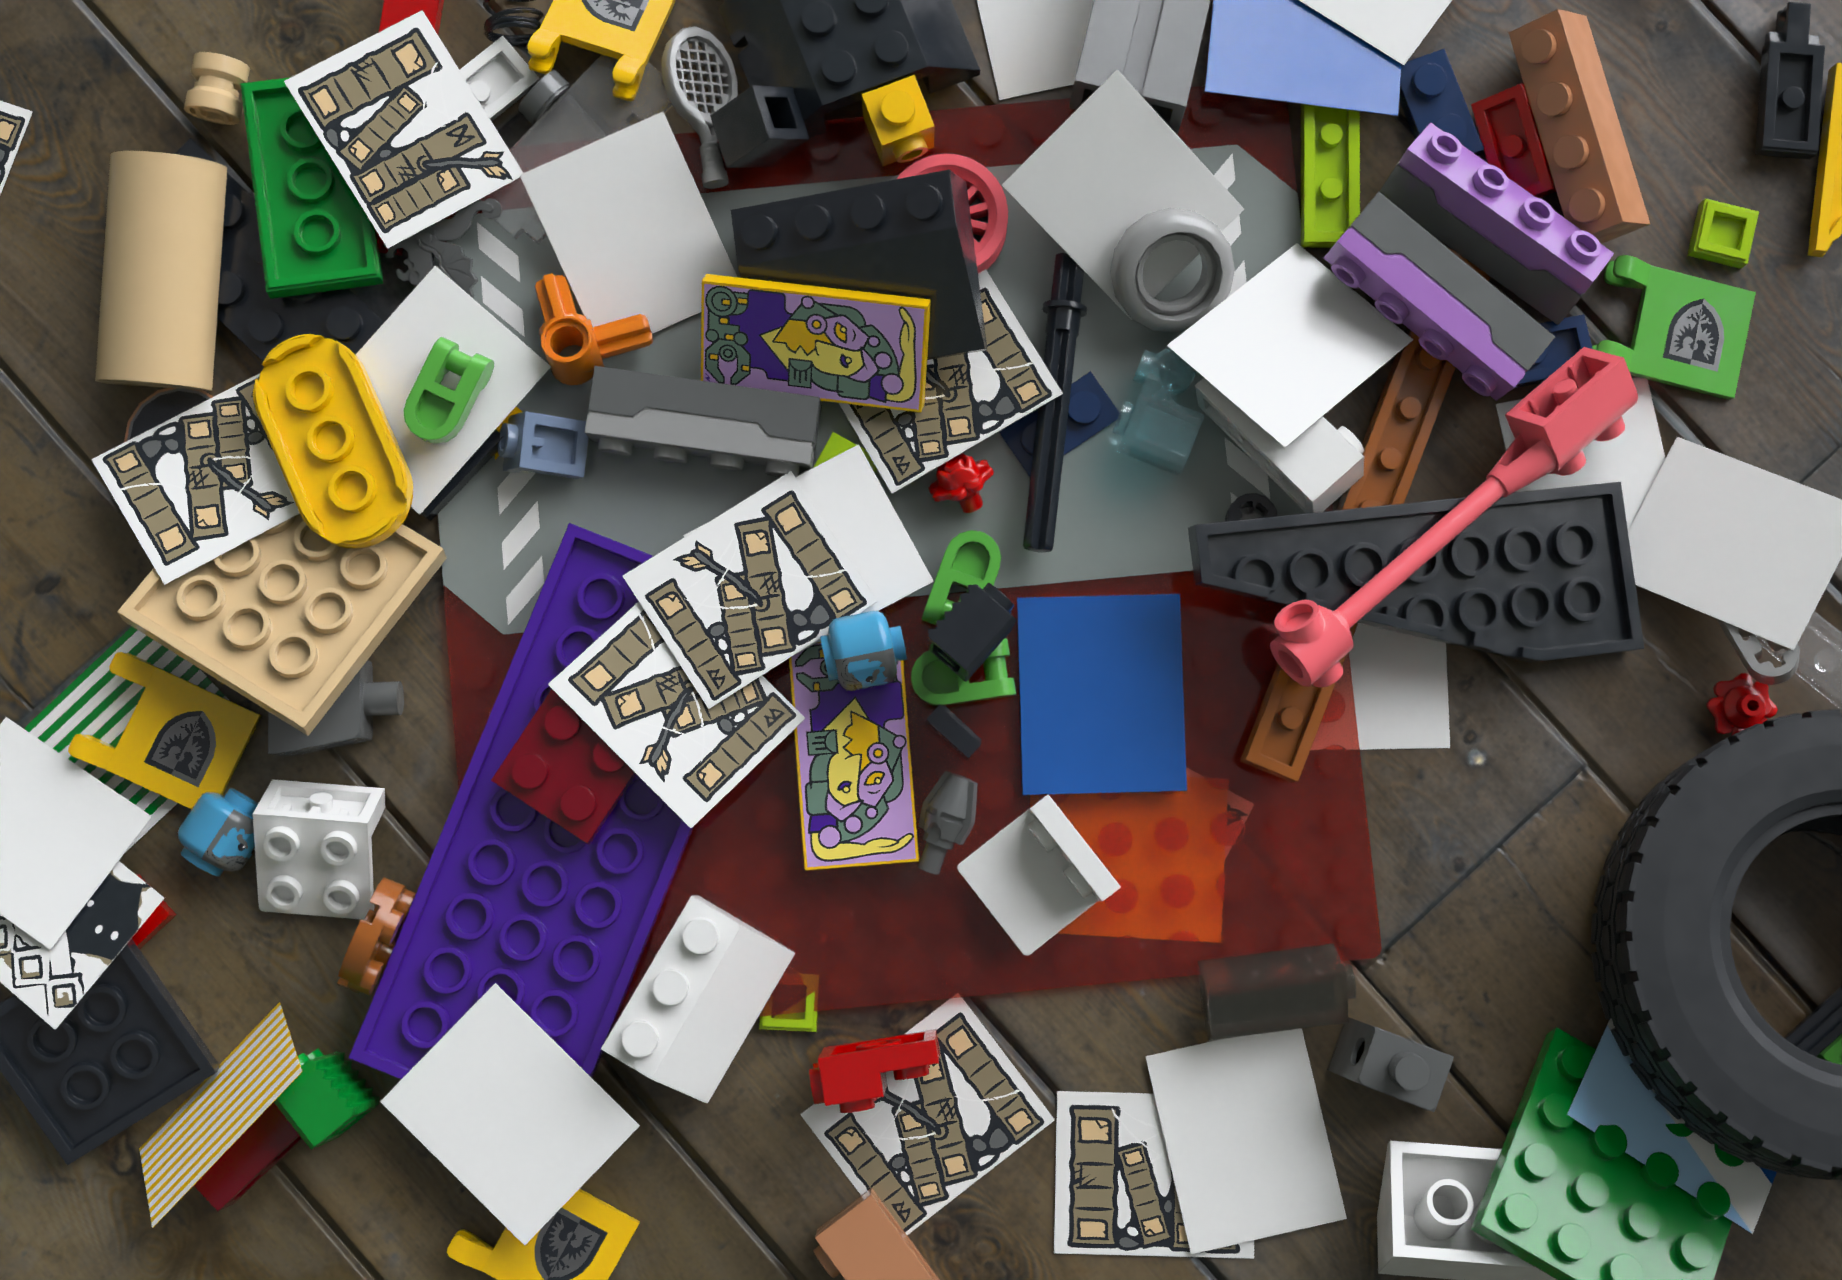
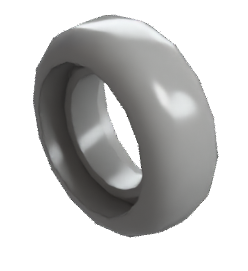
(1146, 236)

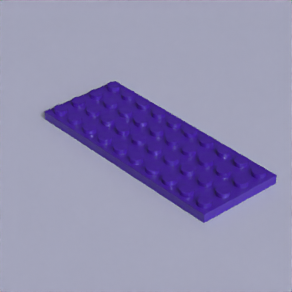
(512, 889)

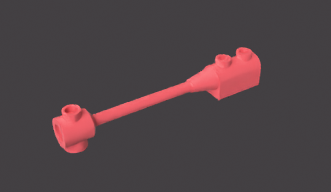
(1550, 431)

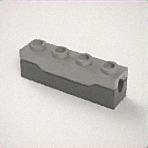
(702, 420)

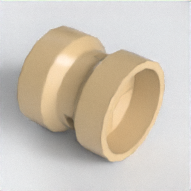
(216, 88)

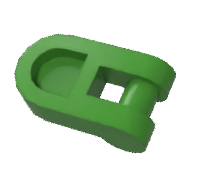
(439, 412)
(968, 560)
(940, 685)

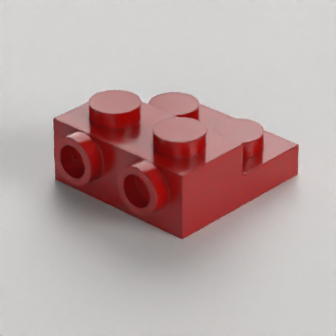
(857, 1070)

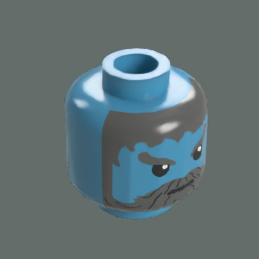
(862, 650)
(219, 832)

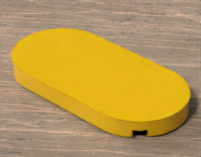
(333, 441)

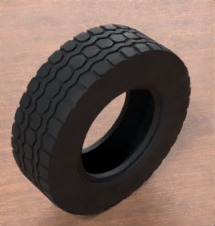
(1670, 952)

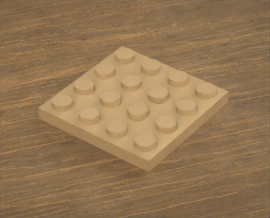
(286, 613)

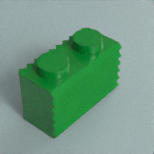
(325, 1098)

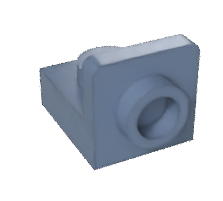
(544, 445)

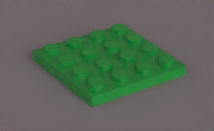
(1584, 1204)

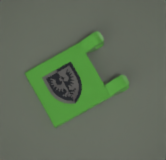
(1684, 329)

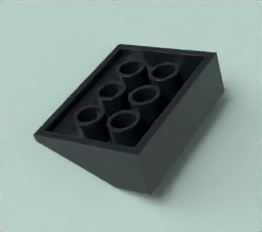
(876, 238)

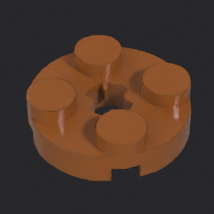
(374, 937)

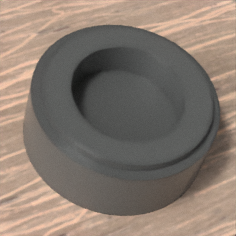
(543, 96)

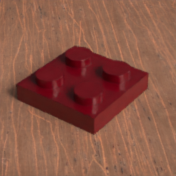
(565, 770)

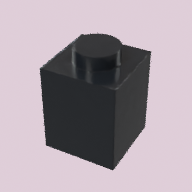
(759, 127)

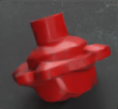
(961, 481)
(1740, 704)

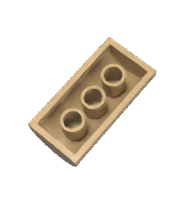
(161, 270)

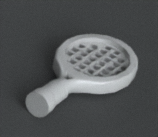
(711, 156)

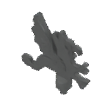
(429, 242)

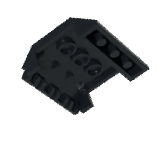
(847, 48)

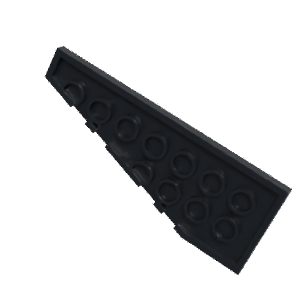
(1523, 581)

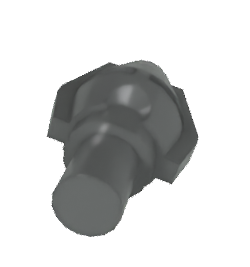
(946, 818)

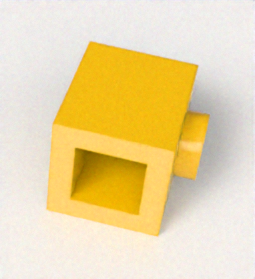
(898, 121)

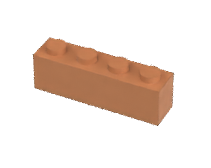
(1578, 125)
(869, 1244)

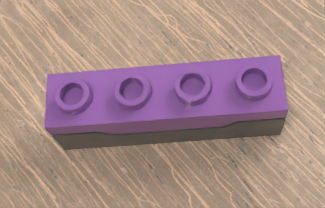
(1495, 223)
(1438, 298)

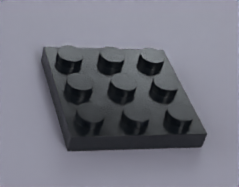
(107, 1061)

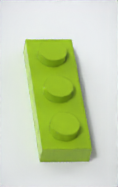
(1328, 173)

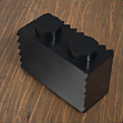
(971, 629)

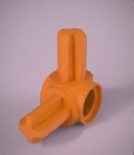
(567, 328)

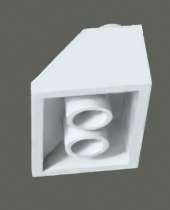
(698, 1000)
(1429, 1211)

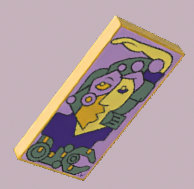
(815, 341)
(852, 768)

